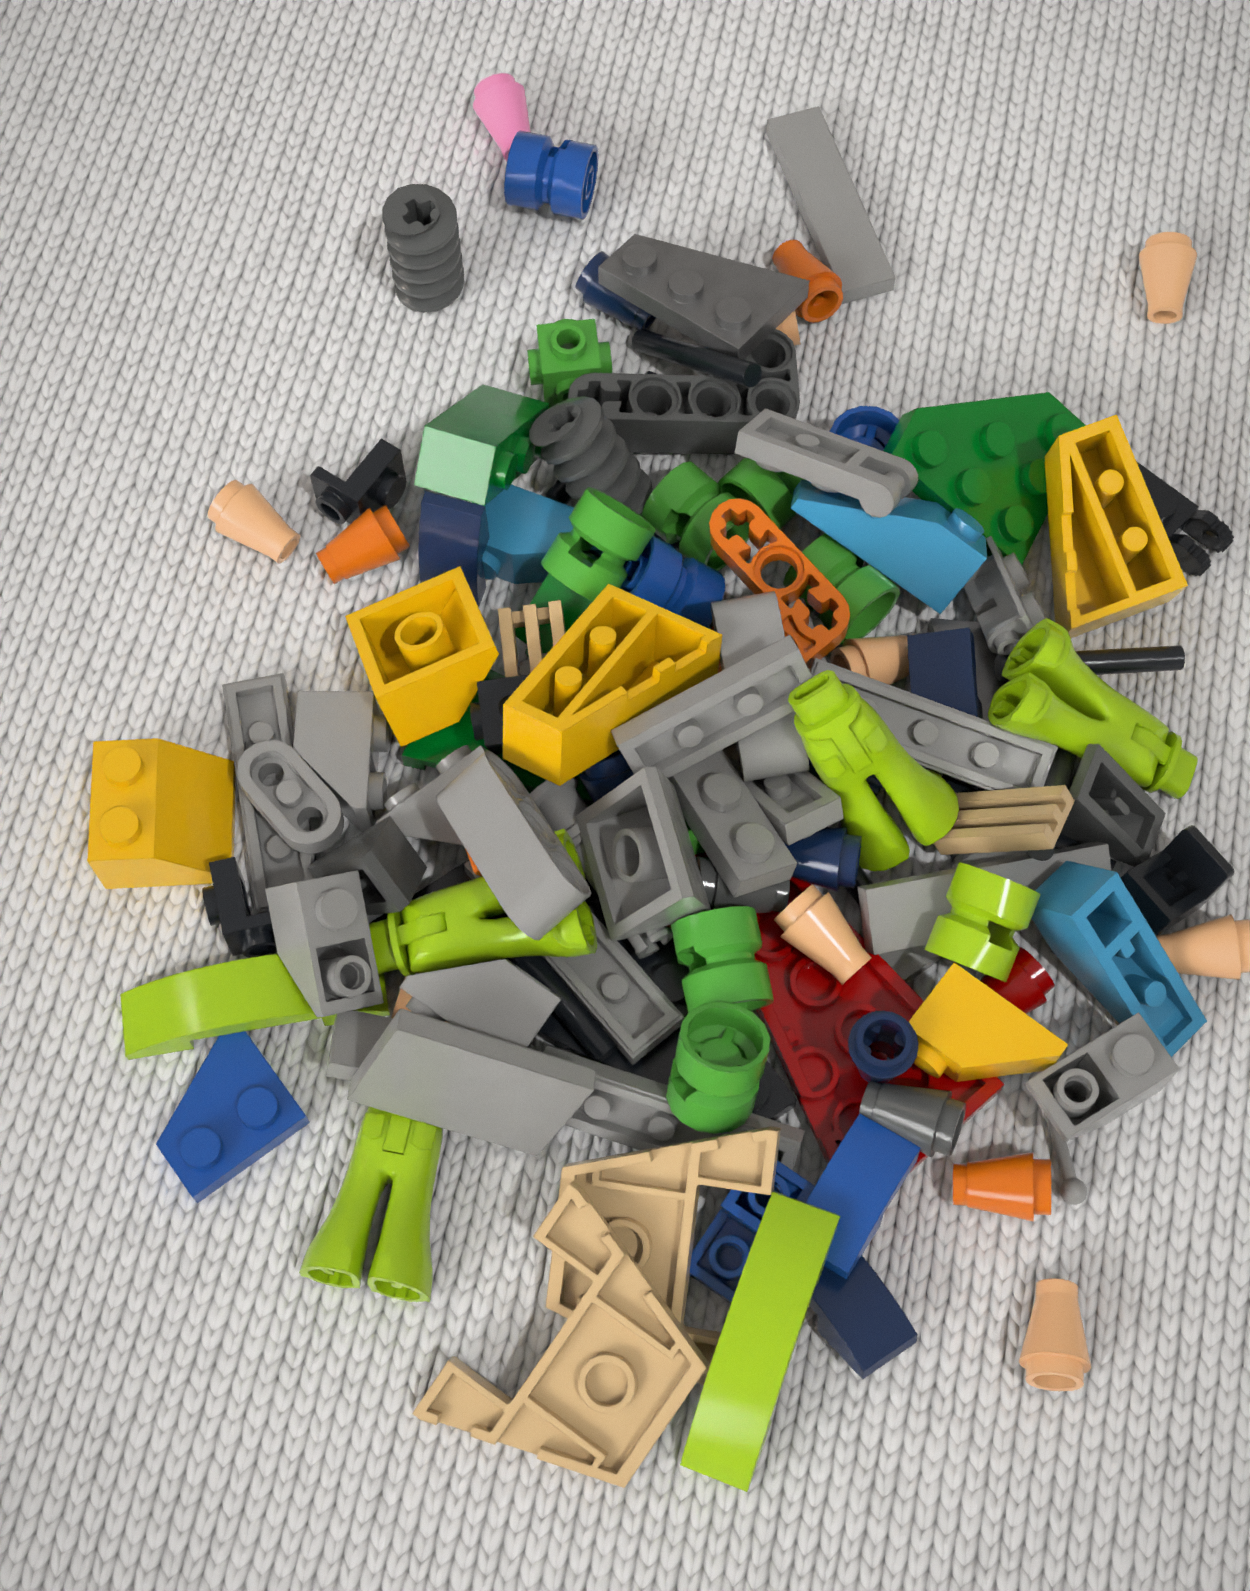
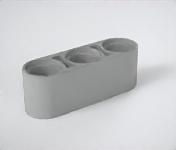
(746, 628)
(513, 845)

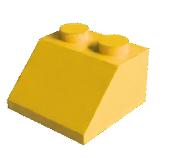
(424, 654)
(158, 813)

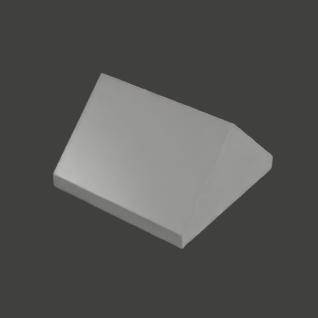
(642, 856)

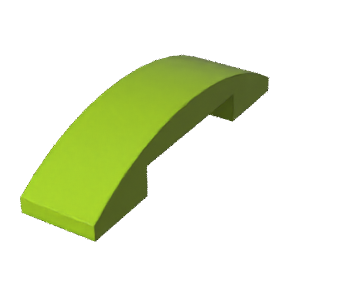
(216, 1002)
(758, 1340)

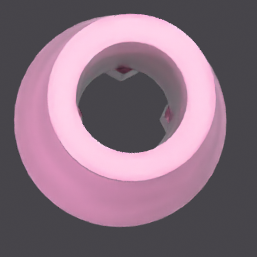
(502, 108)

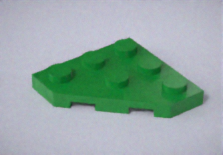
(986, 461)

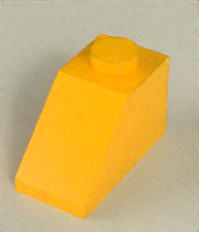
(978, 1033)

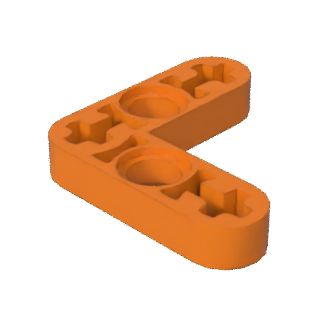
(795, 620)

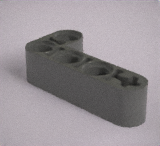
(685, 398)

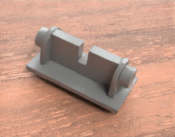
(999, 602)

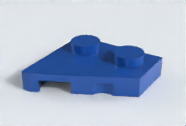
(228, 1117)

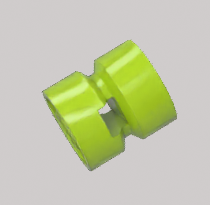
(982, 921)

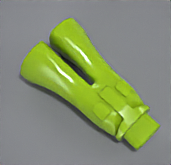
(1067, 705)
(850, 744)
(455, 929)
(385, 1153)

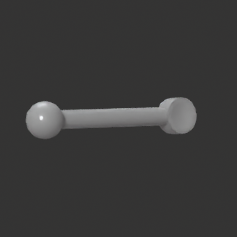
(1072, 1189)

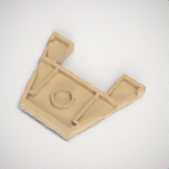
(653, 1210)
(605, 1377)

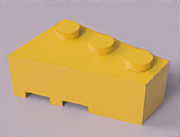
(1104, 531)
(600, 675)

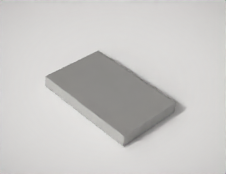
(470, 1083)

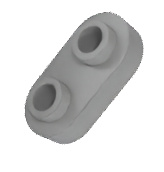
(292, 800)

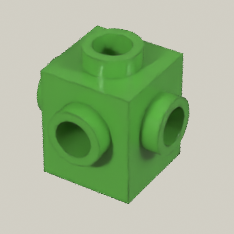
(565, 353)

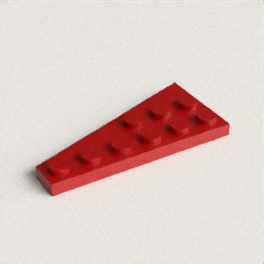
(812, 1030)

